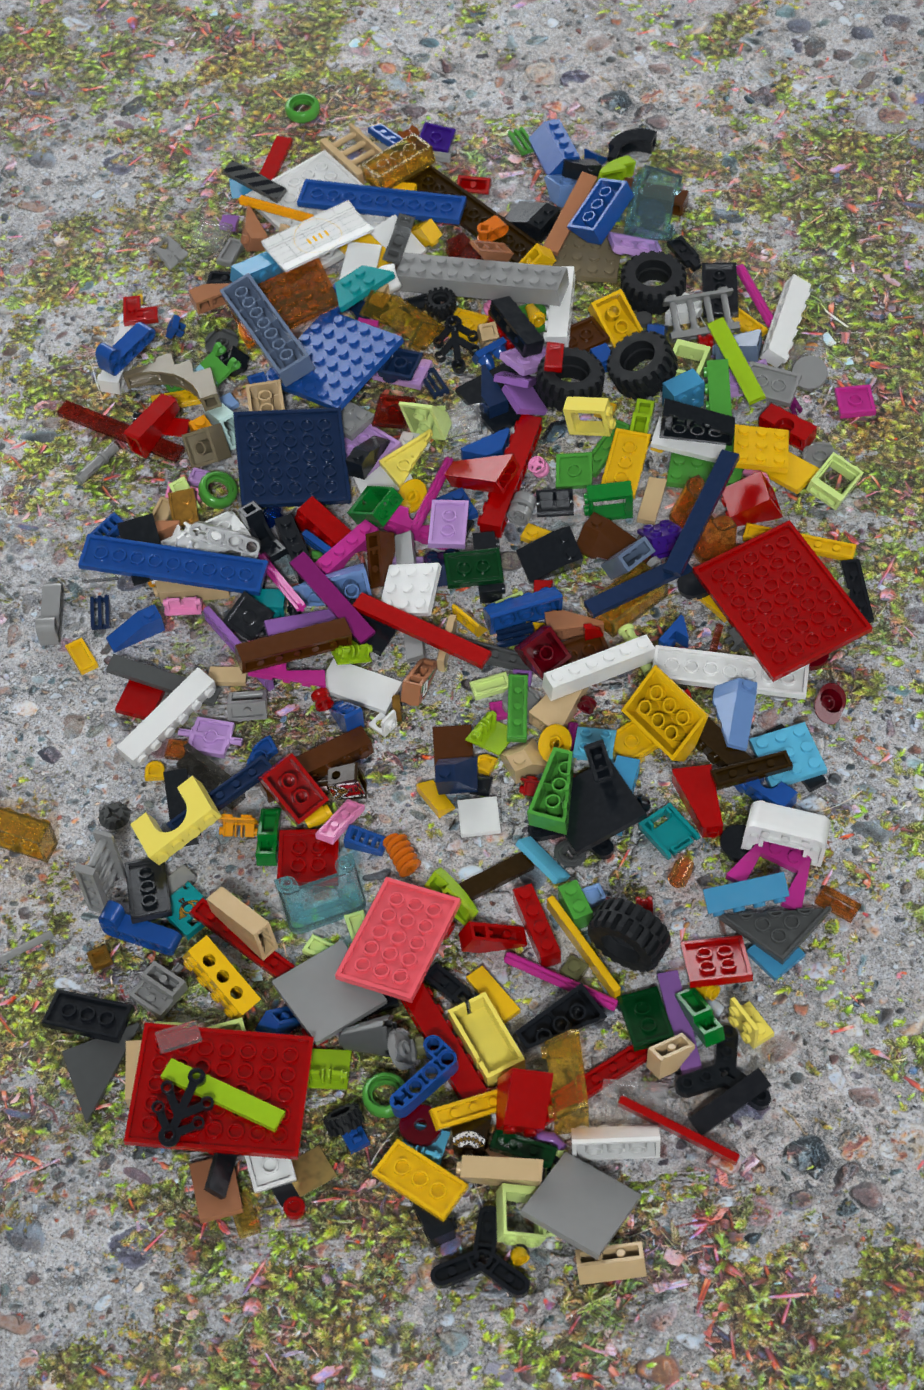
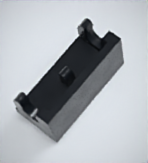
(554, 502)

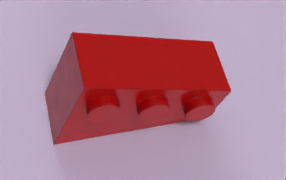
(320, 522)

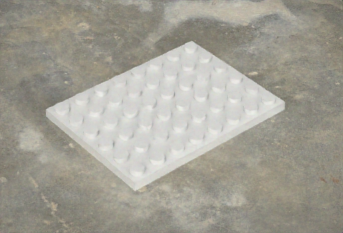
(318, 167)

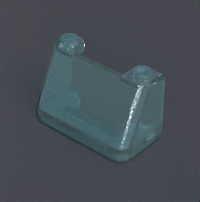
(652, 204)
(322, 900)

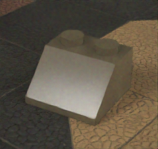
(206, 446)

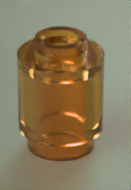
(681, 872)

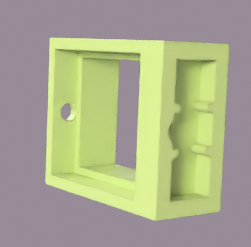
(694, 352)
(825, 492)
(521, 1194)

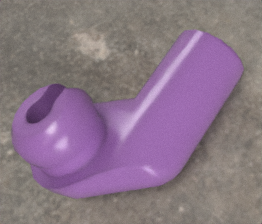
(552, 1138)

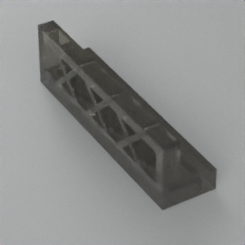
(205, 771)

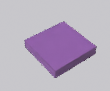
(524, 400)

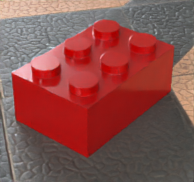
(293, 788)

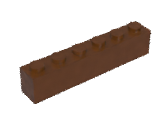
(292, 645)
(333, 753)

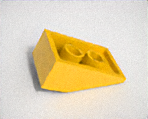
(615, 316)

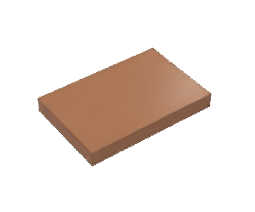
(208, 1205)

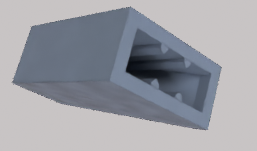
(748, 342)
(627, 558)

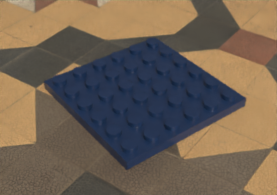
(291, 457)

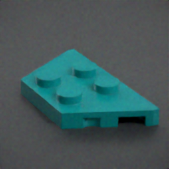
(359, 285)

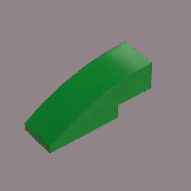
(268, 837)
(700, 1017)

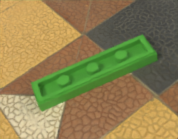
(602, 449)
(517, 708)

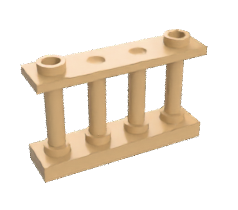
(362, 142)

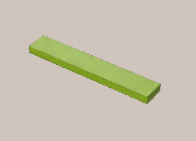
(737, 363)
(226, 1096)

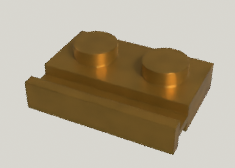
(183, 506)

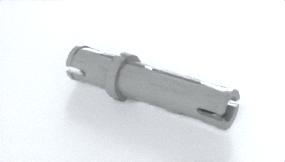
(101, 459)

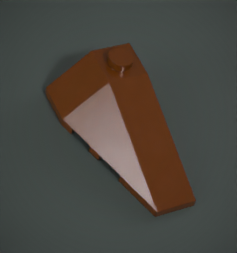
(603, 538)

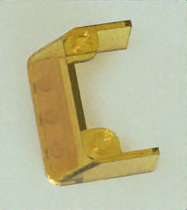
(403, 318)
(568, 1086)

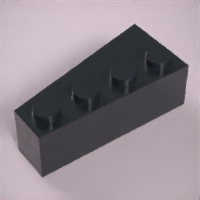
(695, 424)
(572, 1011)

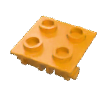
(244, 821)

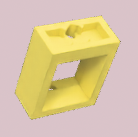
(589, 405)

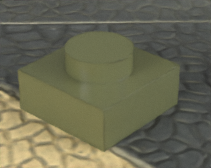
(574, 968)

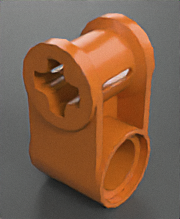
(492, 229)

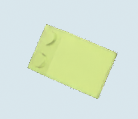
(425, 417)

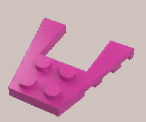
(306, 677)
(783, 856)

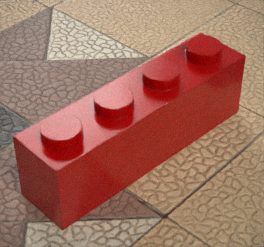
(536, 926)

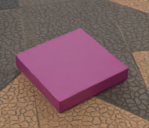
(855, 401)

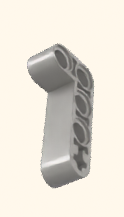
(224, 541)
(50, 622)

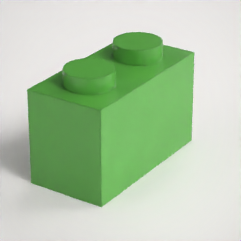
(575, 904)

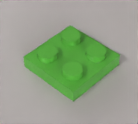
(574, 470)

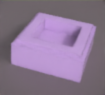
(196, 475)

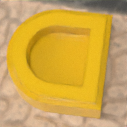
(486, 764)
(154, 771)

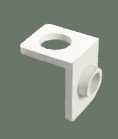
(388, 723)

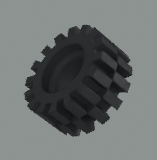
(440, 309)
(343, 1119)

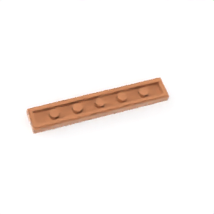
(560, 232)

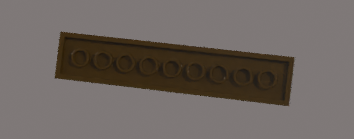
(474, 212)

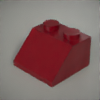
(542, 651)

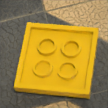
(761, 448)

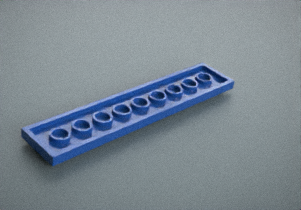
(383, 201)
(184, 564)

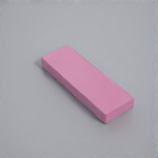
(340, 821)

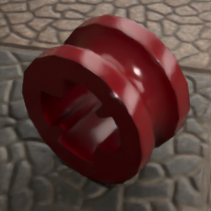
(587, 704)

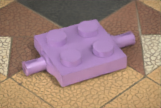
(211, 736)

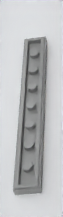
(406, 555)

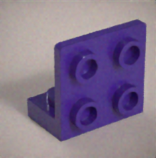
(661, 537)

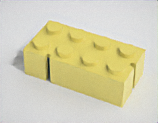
(486, 1038)

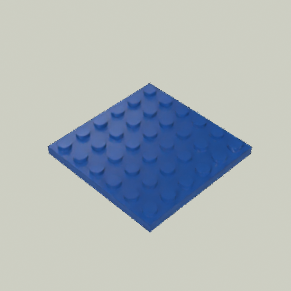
(344, 359)

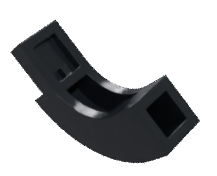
(632, 141)
(255, 522)

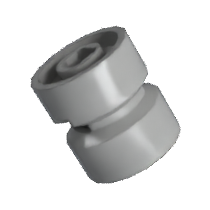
(521, 508)

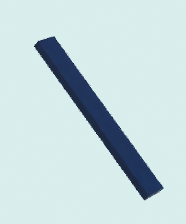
(701, 513)

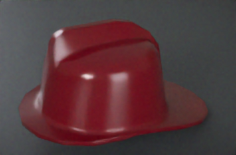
(830, 703)

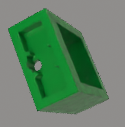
(609, 492)
(372, 496)

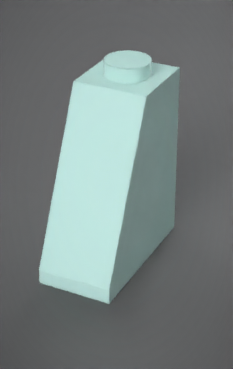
(225, 417)

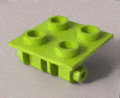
(352, 654)
(489, 734)
(330, 1069)

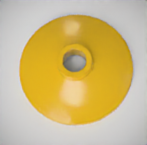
(413, 494)
(551, 737)

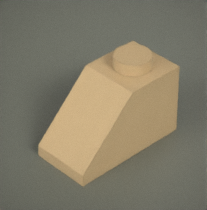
(669, 1055)

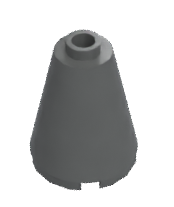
(368, 1036)

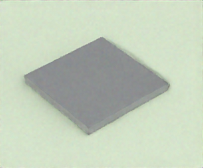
(320, 1000)
(581, 1205)

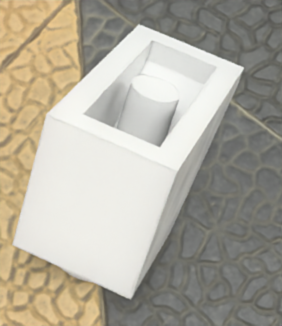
(683, 312)

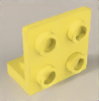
(749, 1022)

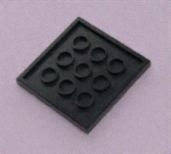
(471, 394)
(600, 810)

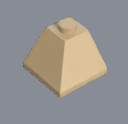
(523, 760)

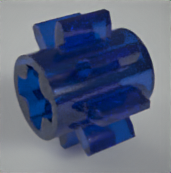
(271, 514)

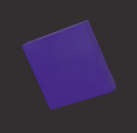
(438, 136)

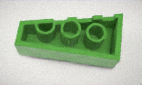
(553, 795)

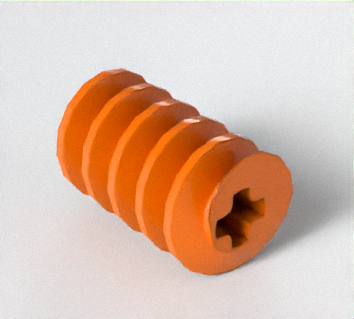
(401, 854)

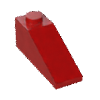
(489, 937)

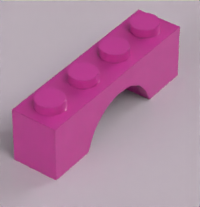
(401, 522)
(341, 553)

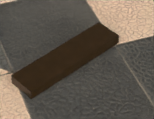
(751, 770)
(497, 876)

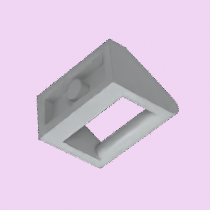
(247, 709)

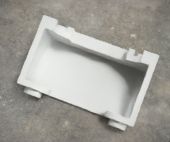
(787, 828)

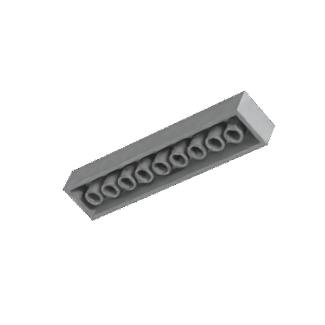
(483, 278)

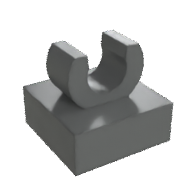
(737, 639)

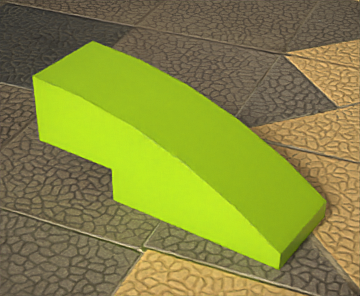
(618, 168)
(643, 416)
(444, 883)

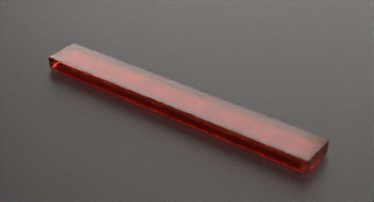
(114, 429)

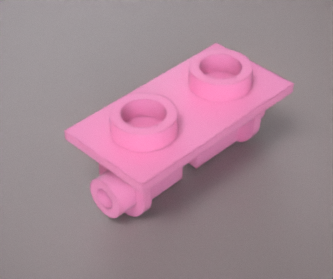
(183, 606)

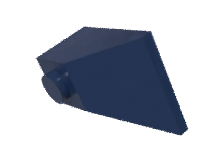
(456, 775)

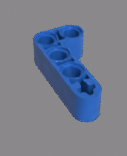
(118, 356)
(144, 934)
(420, 1080)

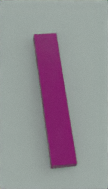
(332, 597)

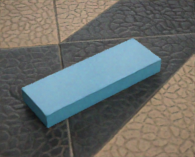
(542, 860)

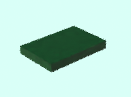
(473, 568)
(645, 1018)

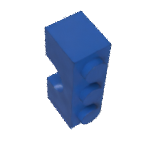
(780, 795)

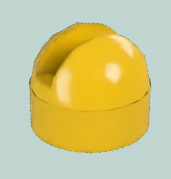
(519, 1256)

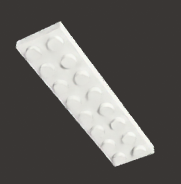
(715, 668)

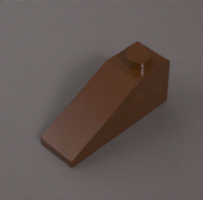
(380, 555)

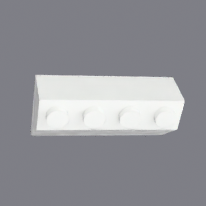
(616, 1142)

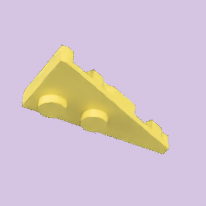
(401, 461)

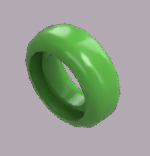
(302, 99)
(226, 480)
(371, 1085)

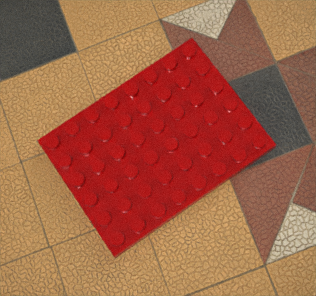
(782, 600)
(255, 1062)

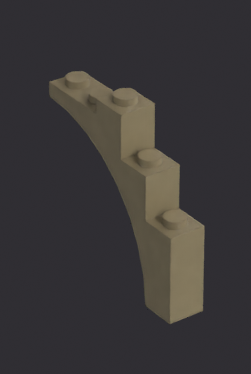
(181, 375)

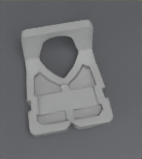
(171, 255)

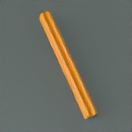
(274, 208)

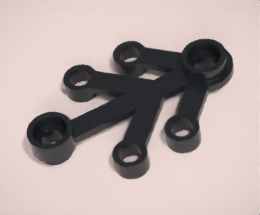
(455, 342)
(181, 1110)

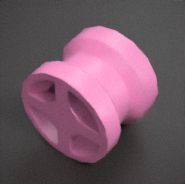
(537, 462)

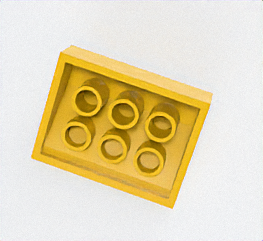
(666, 715)

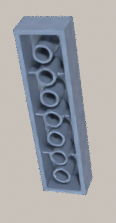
(267, 329)

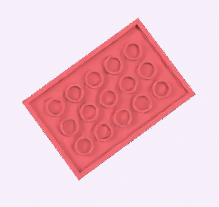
(398, 939)

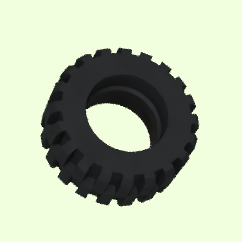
(652, 267)
(635, 350)
(575, 365)
(629, 934)

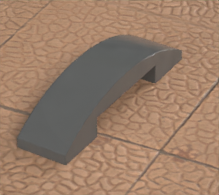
(399, 239)

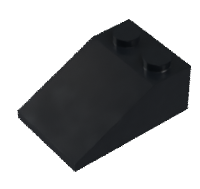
(534, 218)
(550, 555)

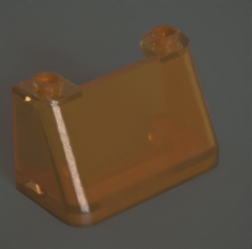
(720, 531)

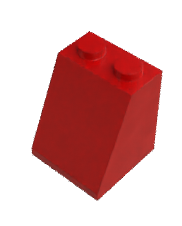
(751, 500)
(523, 1101)

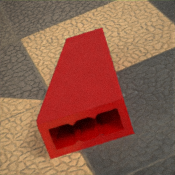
(151, 425)
(483, 474)
(700, 798)

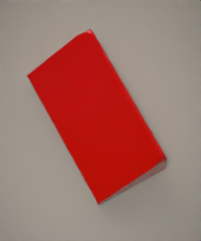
(474, 184)
(178, 427)

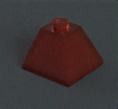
(389, 413)

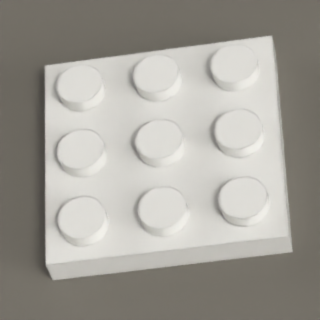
(412, 587)

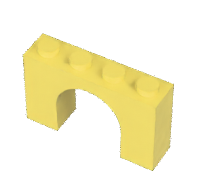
(199, 816)

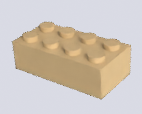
(265, 396)

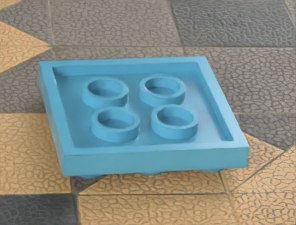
(801, 751)

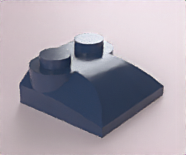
(400, 365)

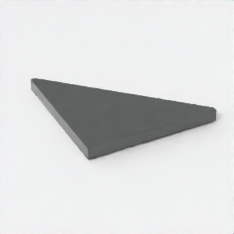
(777, 931)
(94, 1067)

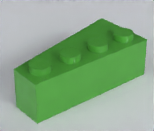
(718, 386)

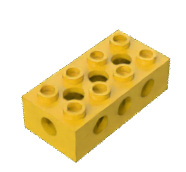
(220, 967)

